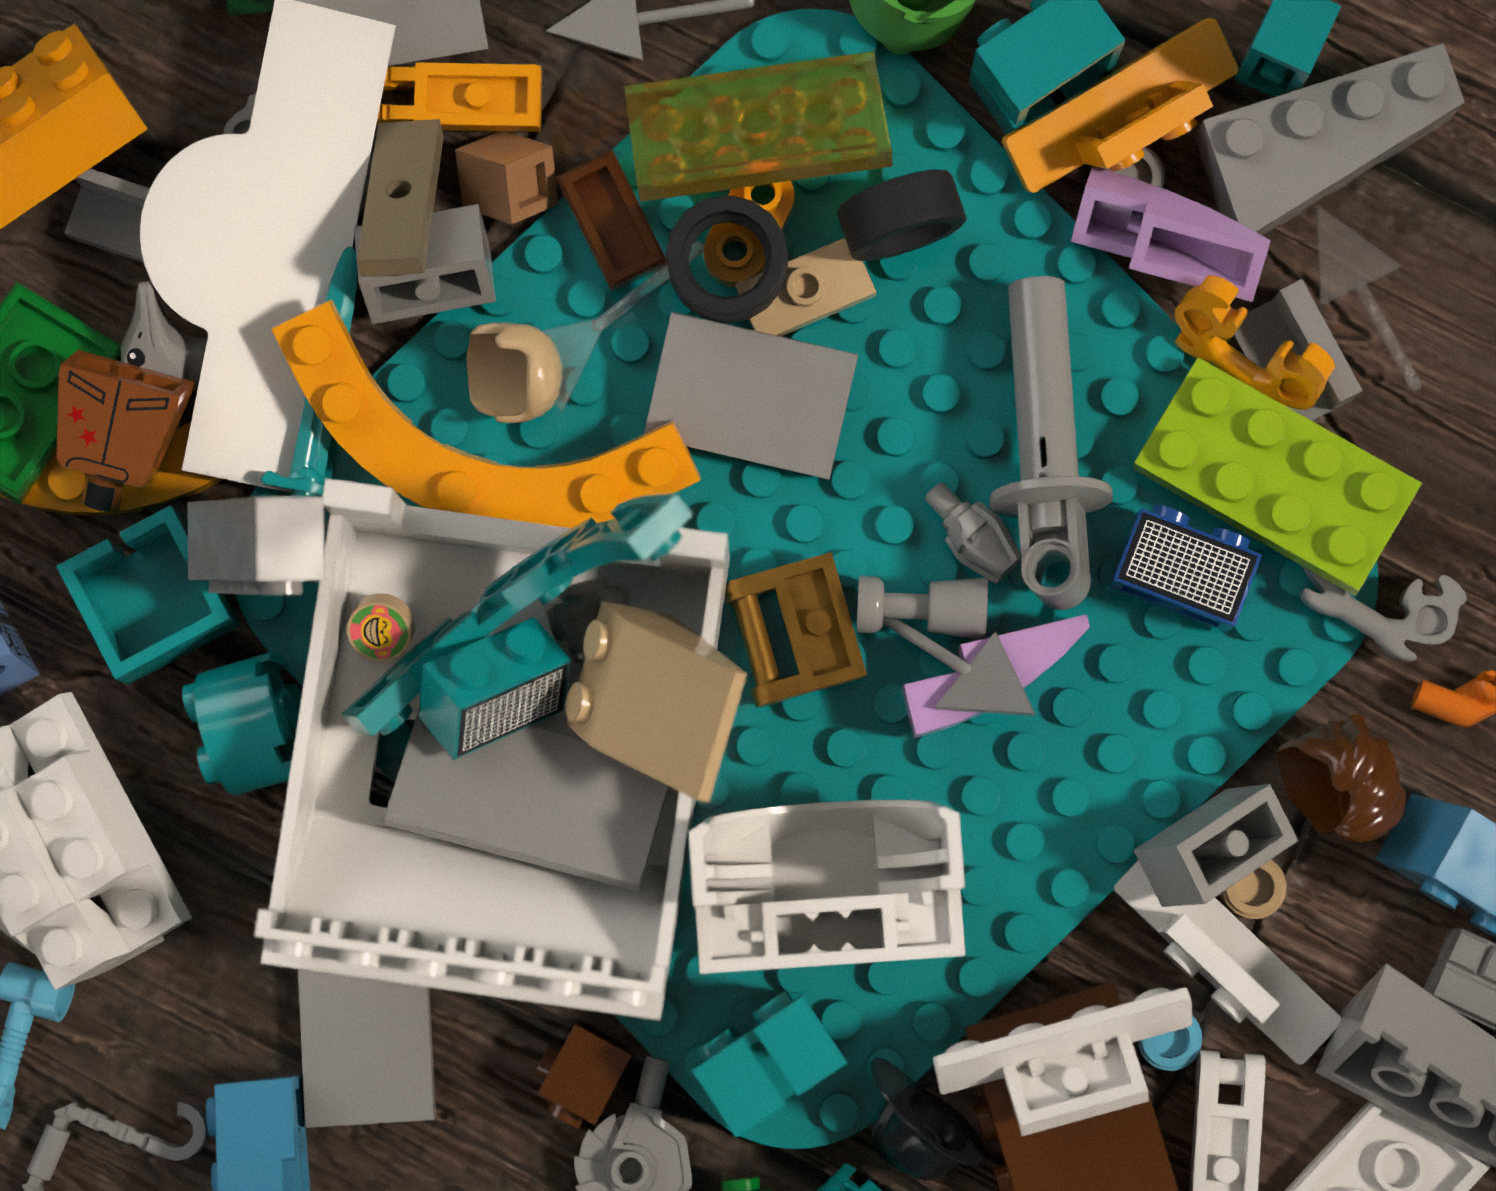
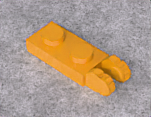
(468, 96)

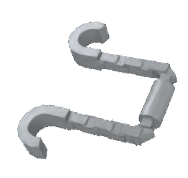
(56, 1136)

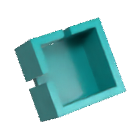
(1050, 49)
(143, 603)
(768, 1063)

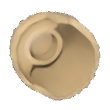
(512, 371)

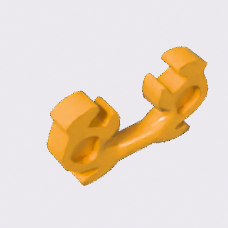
(1210, 321)

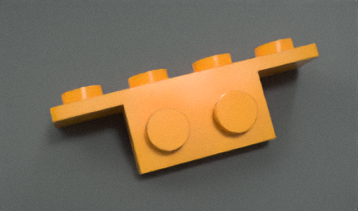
(1125, 110)

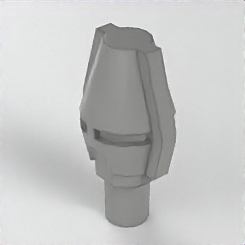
(975, 534)

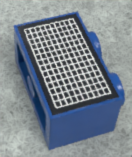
(1185, 568)

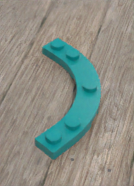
(640, 531)

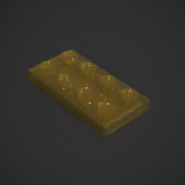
(758, 126)

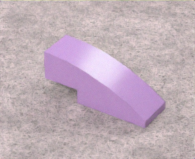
(1167, 233)
(1029, 652)

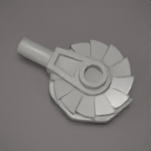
(636, 1148)

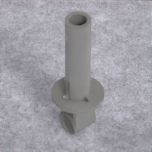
(1051, 495)

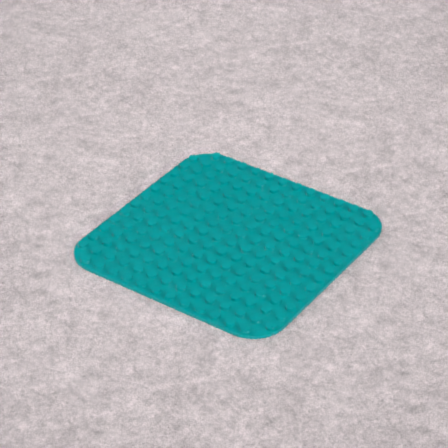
(1125, 723)

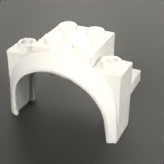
(827, 885)

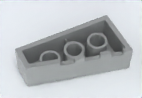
(1310, 142)
(256, 544)
(1417, 1062)

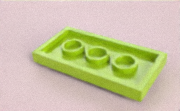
(1276, 476)

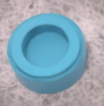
(1172, 1049)

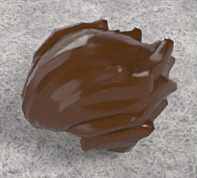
(1344, 780)

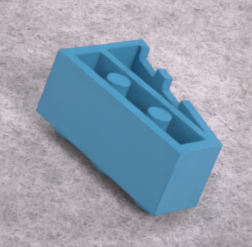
(1449, 855)
(259, 1135)

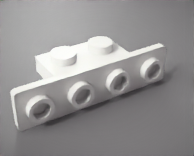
(1240, 967)
(1069, 1066)

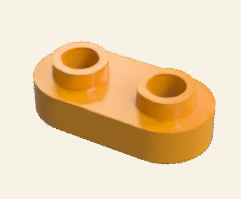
(732, 272)

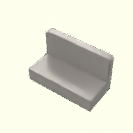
(108, 214)
(1297, 318)

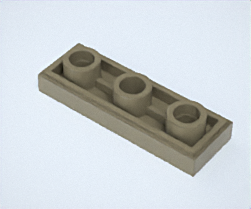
(400, 198)

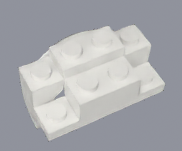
(72, 839)

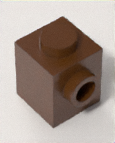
(581, 1075)

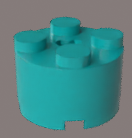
(245, 722)

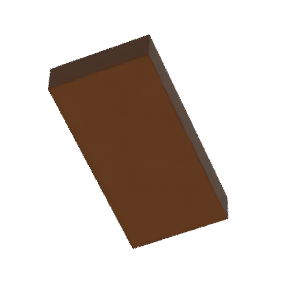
(611, 221)

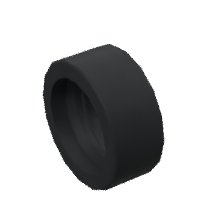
(718, 211)
(901, 215)

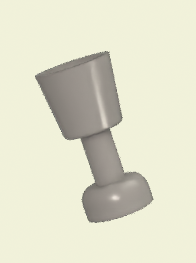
(950, 607)

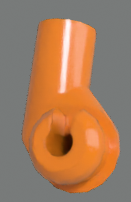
(1461, 706)

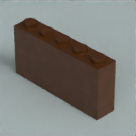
(1094, 1154)

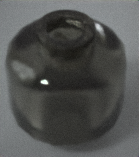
(577, 609)

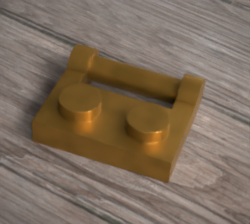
(815, 624)

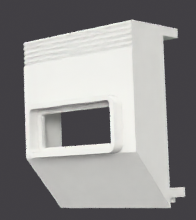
(431, 910)

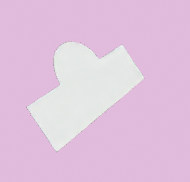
(256, 223)

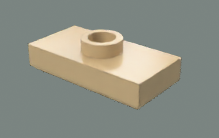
(813, 289)

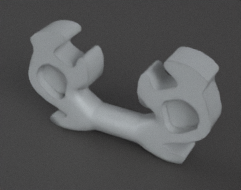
(1426, 620)

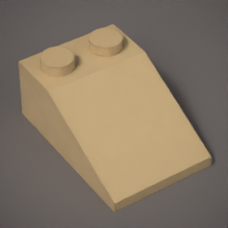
(655, 697)

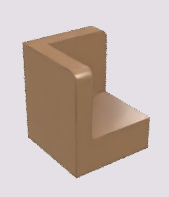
(507, 176)

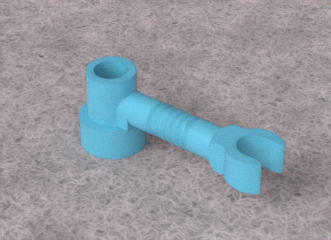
(30, 996)

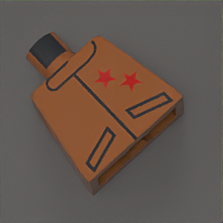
(116, 424)

